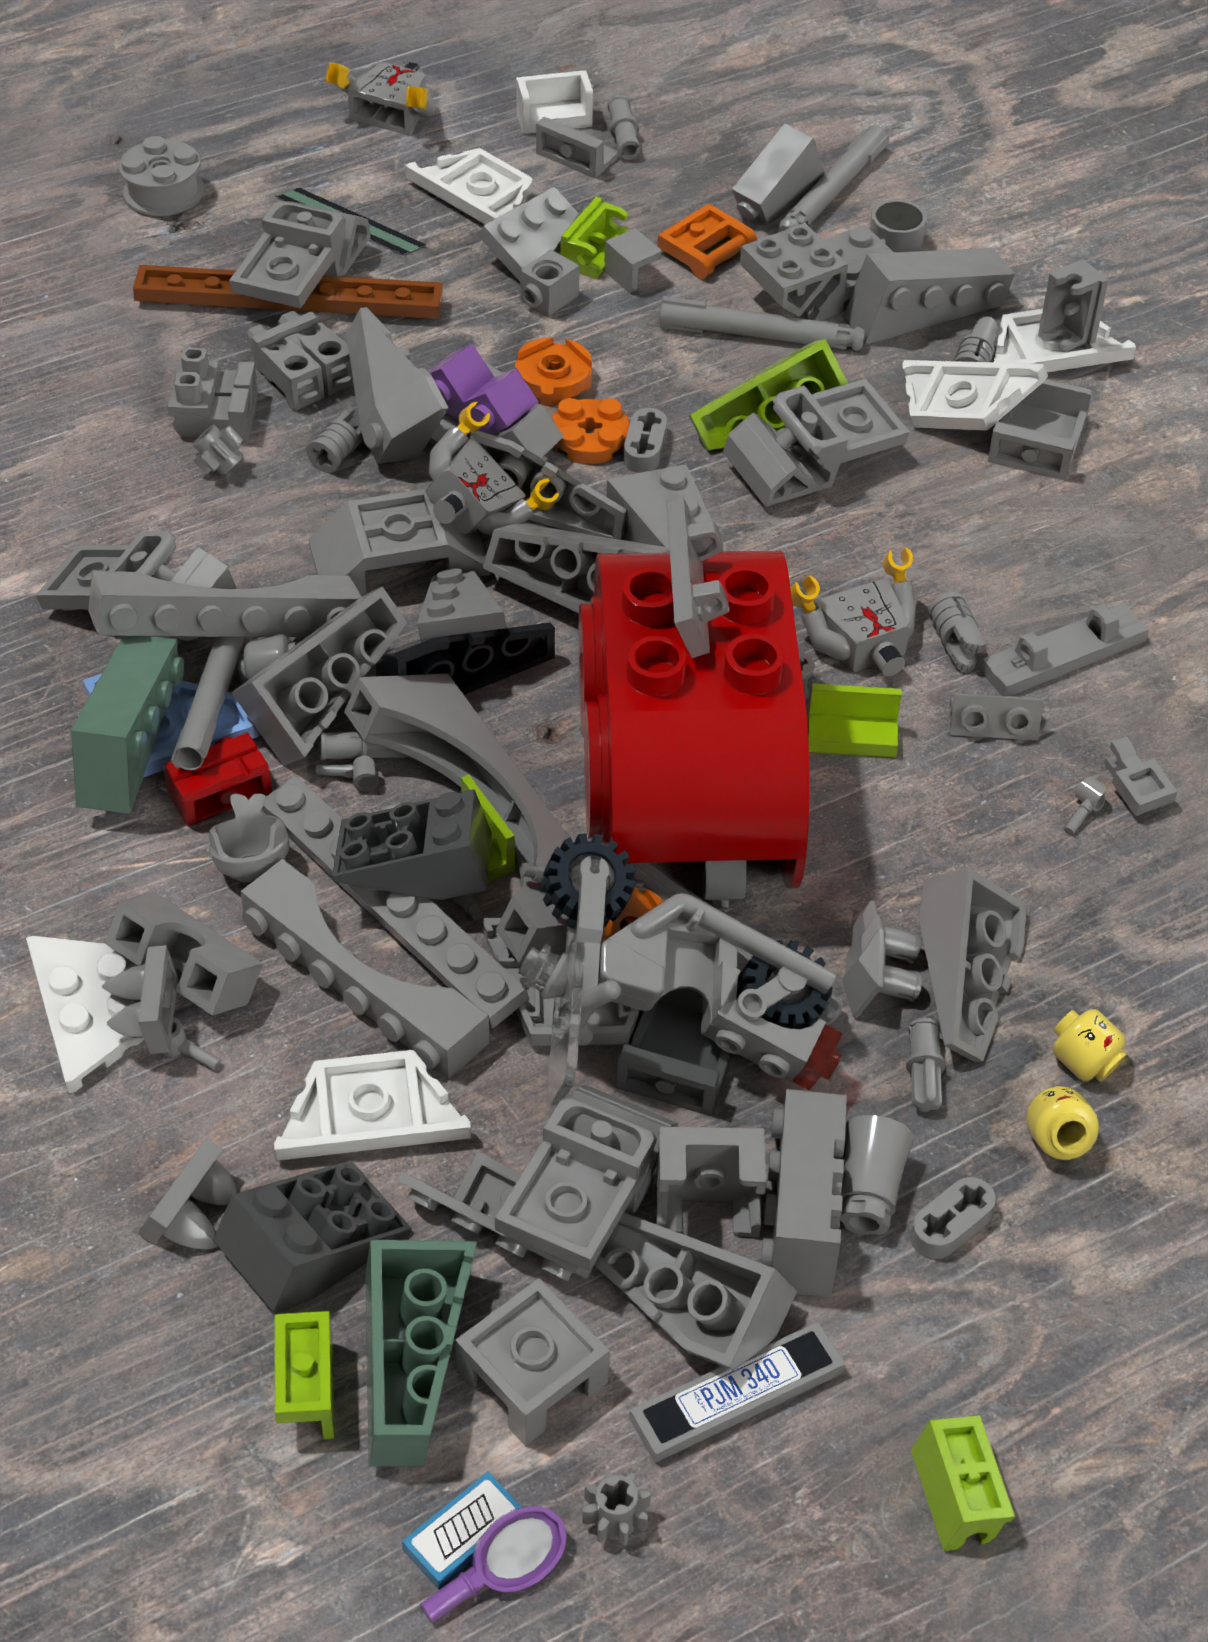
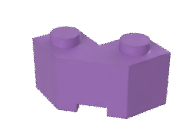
(467, 379)

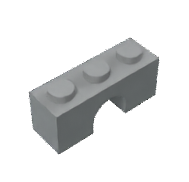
(212, 968)

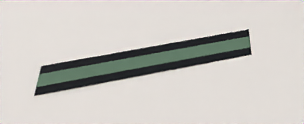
(379, 233)

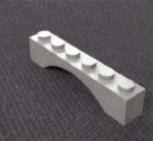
(155, 607)
(430, 1020)

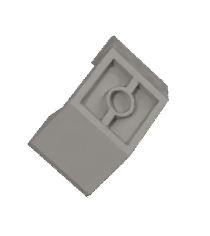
(388, 534)

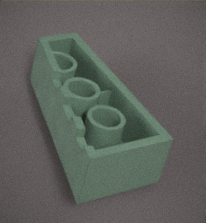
(123, 722)
(410, 1331)

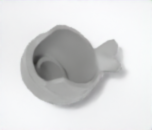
(250, 842)

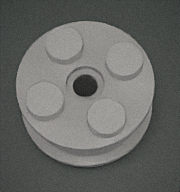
(161, 177)

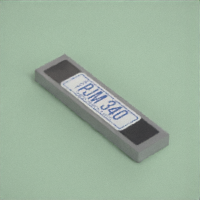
(730, 1397)

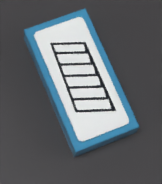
(449, 1537)

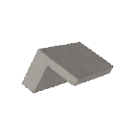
(573, 148)

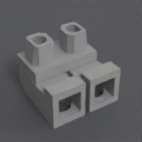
(212, 396)

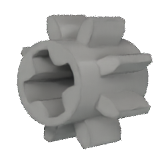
(218, 450)
(616, 1507)

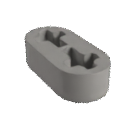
(640, 439)
(959, 1225)

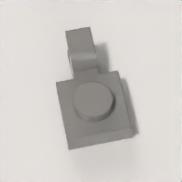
(1138, 782)

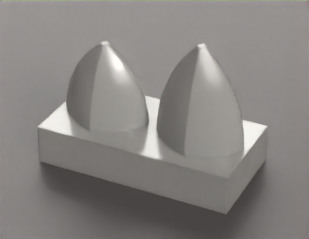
(156, 988)
(178, 1216)

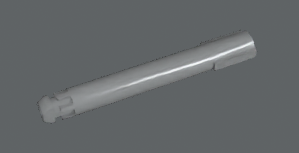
(857, 155)
(697, 316)
(207, 703)

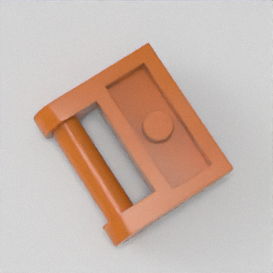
(701, 231)

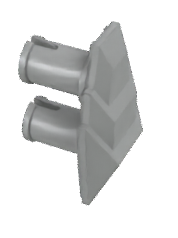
(866, 965)

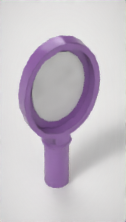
(507, 1558)

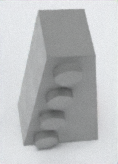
(924, 289)
(646, 500)
(808, 1191)

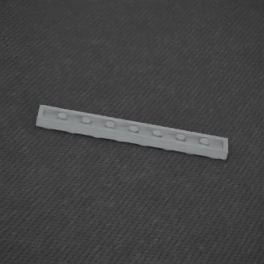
(410, 918)

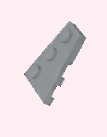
(529, 230)
(458, 605)

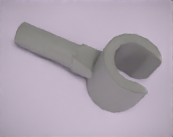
(362, 771)
(1092, 796)
(181, 1044)

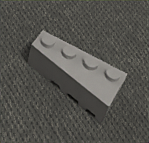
(554, 560)
(311, 681)

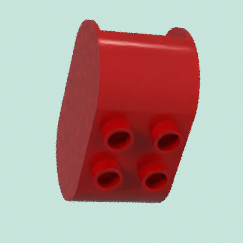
(702, 748)

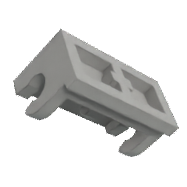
(1073, 305)

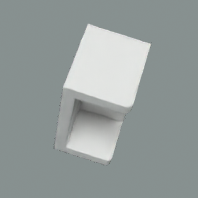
(557, 96)

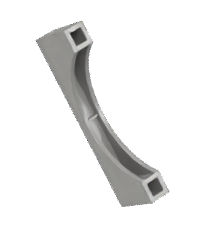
(440, 728)

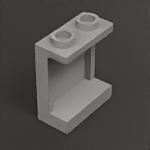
(1042, 430)

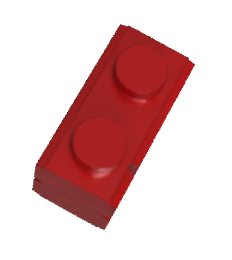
(228, 769)

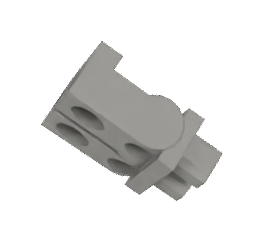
(301, 358)

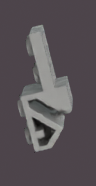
(297, 251)
(810, 272)
(817, 437)
(147, 554)
(583, 1176)

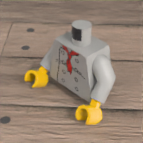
(386, 95)
(472, 487)
(863, 623)

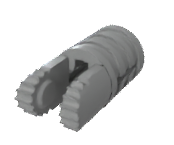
(979, 344)
(335, 442)
(957, 629)

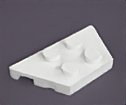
(474, 183)
(1021, 344)
(967, 392)
(77, 1005)
(369, 1106)

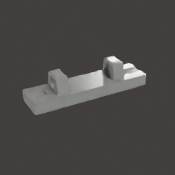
(692, 598)
(1064, 649)

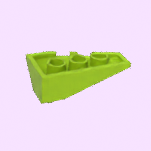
(808, 367)

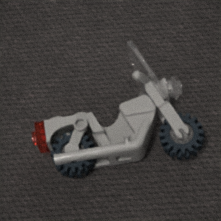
(671, 949)

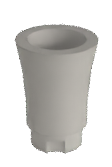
(873, 1172)

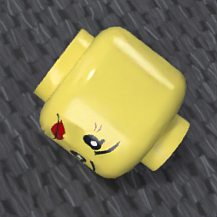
(1089, 1045)
(1062, 1123)

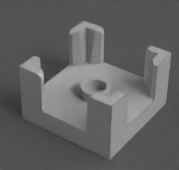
(711, 1167)
(532, 1357)

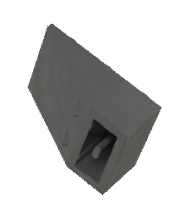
(417, 848)
(306, 1232)

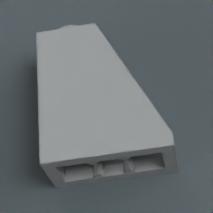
(779, 176)

